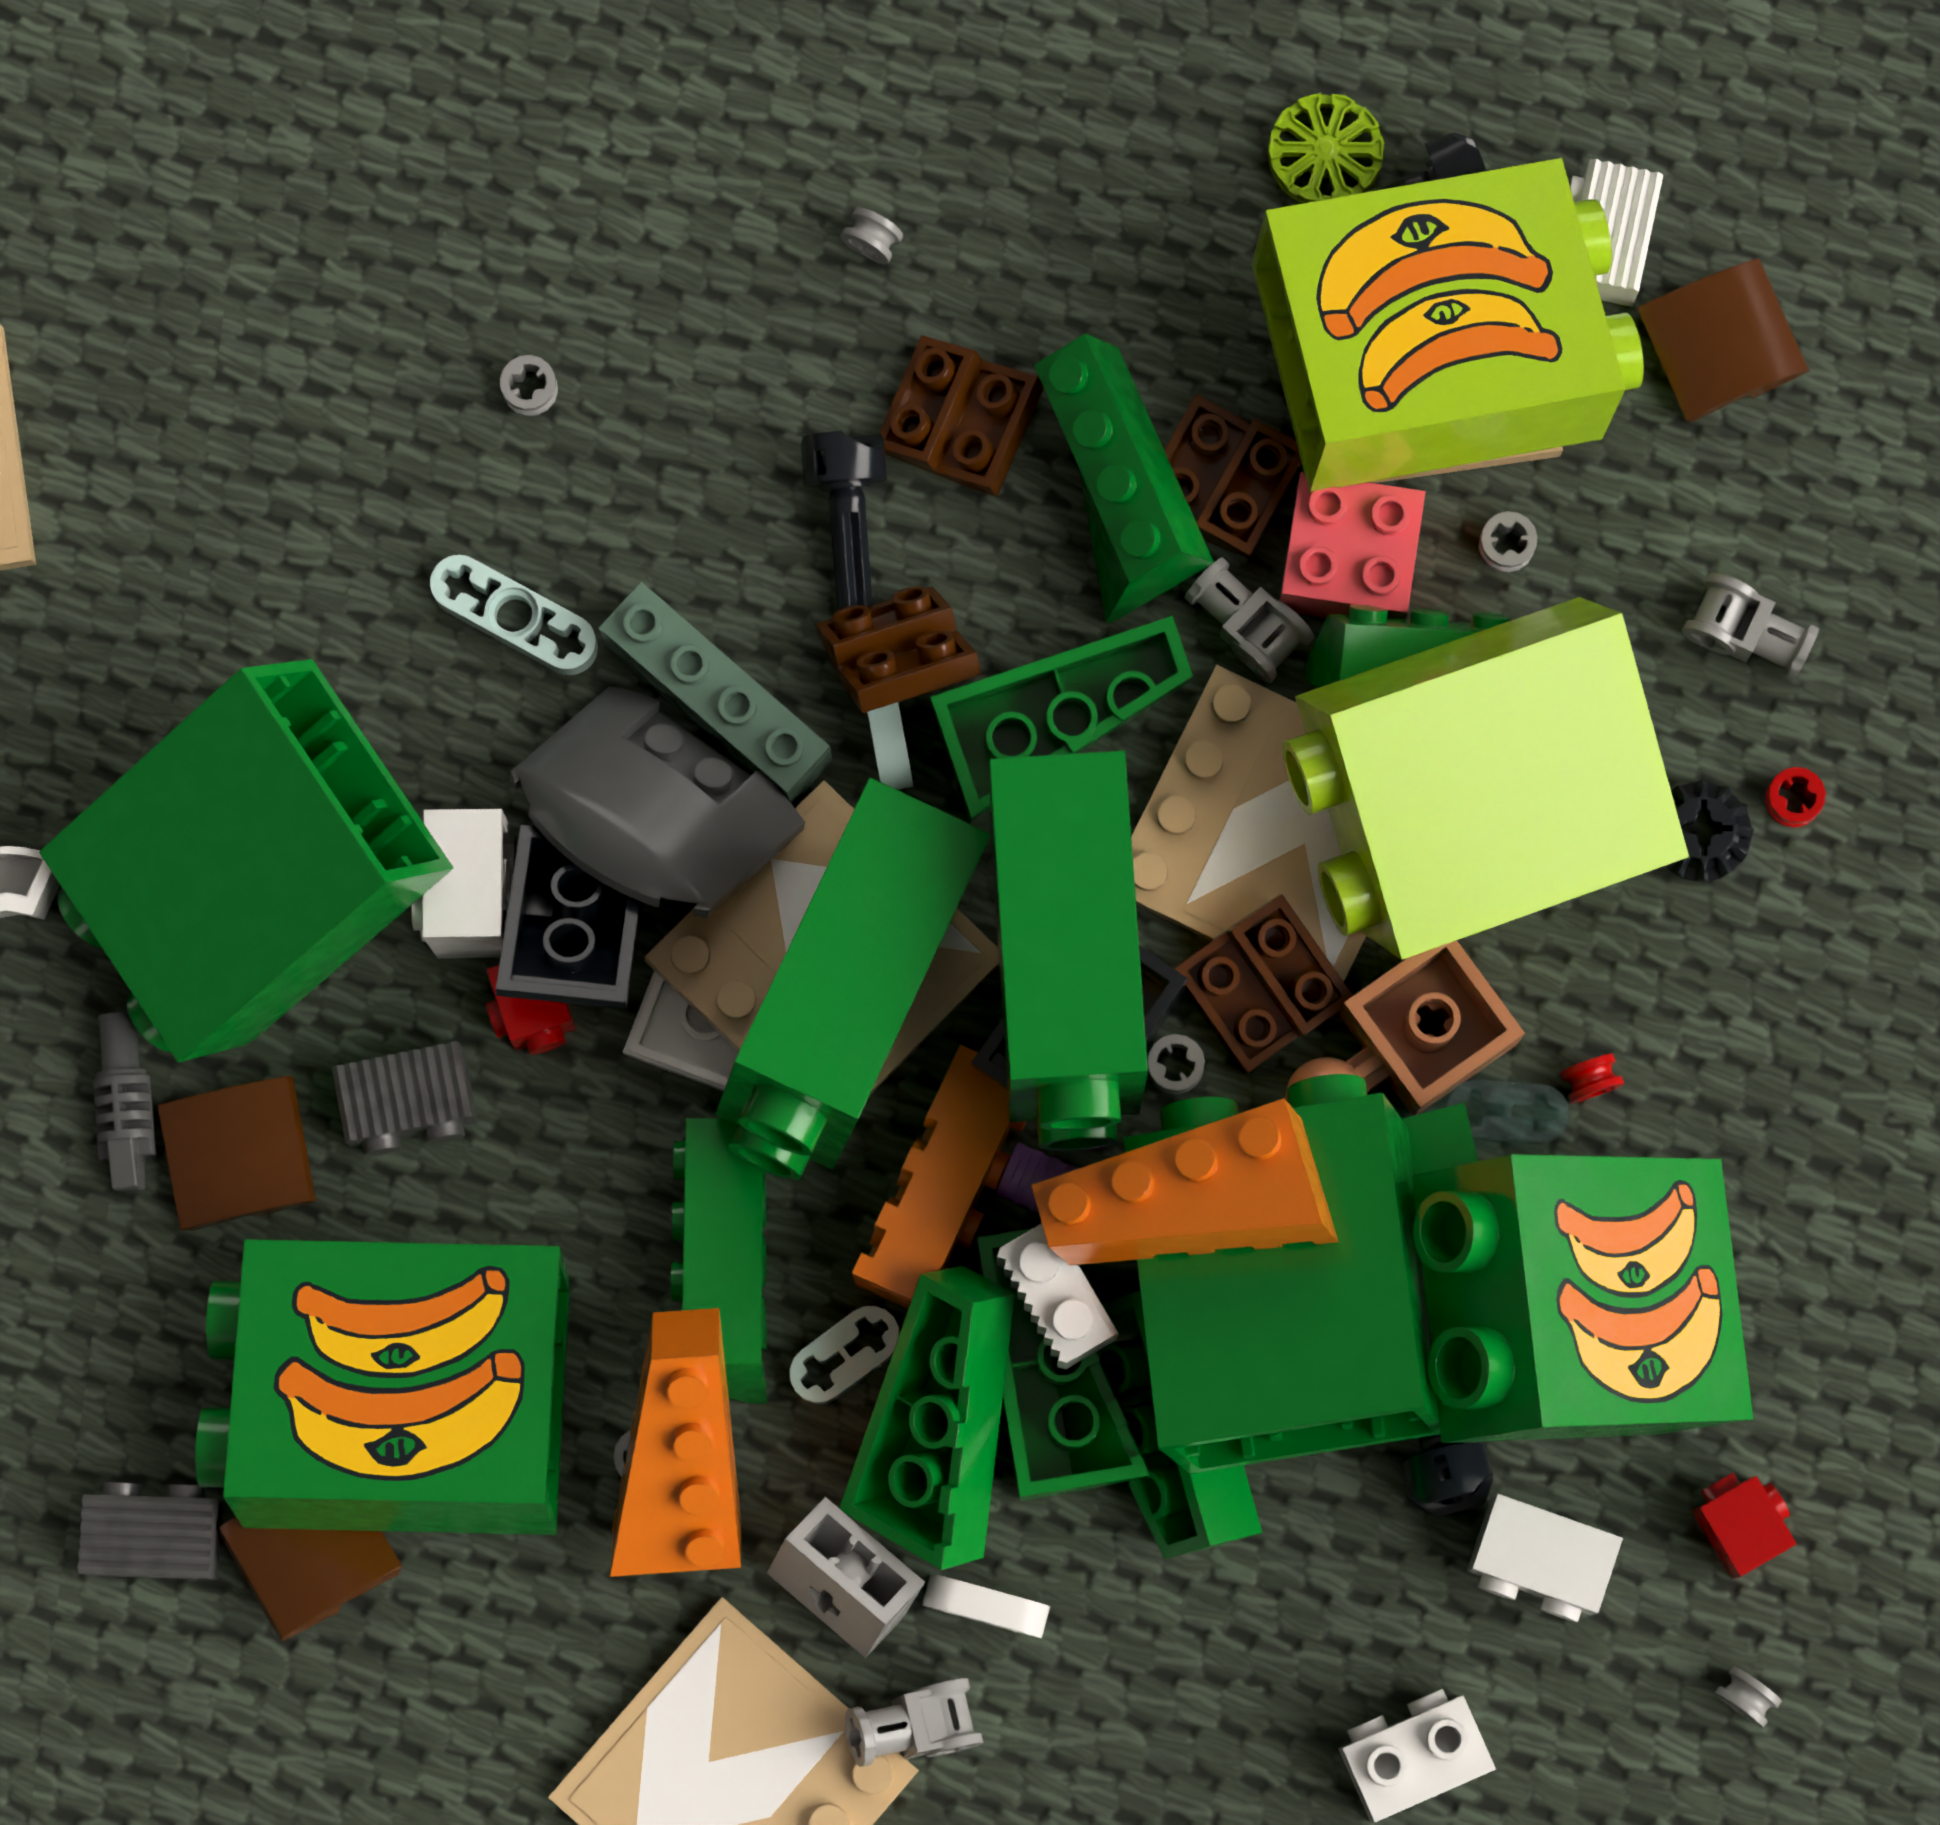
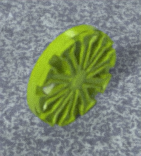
(1325, 149)

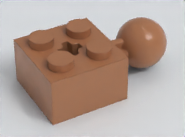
(1395, 1050)

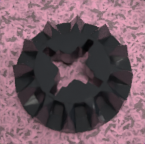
(1723, 850)

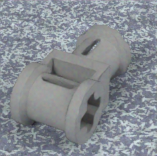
(1250, 620)
(1747, 626)
(924, 1722)

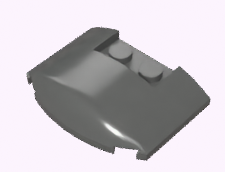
(652, 805)

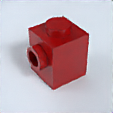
(529, 1022)
(1744, 1523)

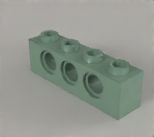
(715, 692)

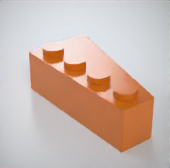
(940, 1183)
(1192, 1193)
(680, 1467)

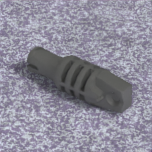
(123, 1104)

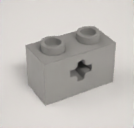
(845, 1577)

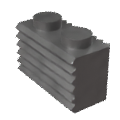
(405, 1098)
(150, 1535)

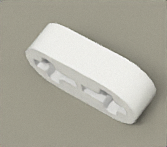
(986, 1605)

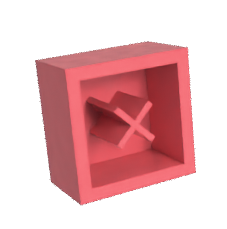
(1352, 548)

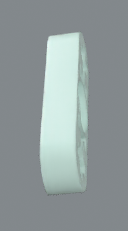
(466, 606)

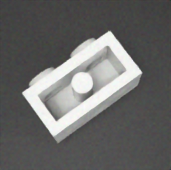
(1544, 1557)
(1415, 1757)

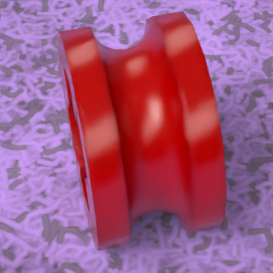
(1777, 804)
(1591, 1078)

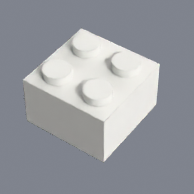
(468, 906)

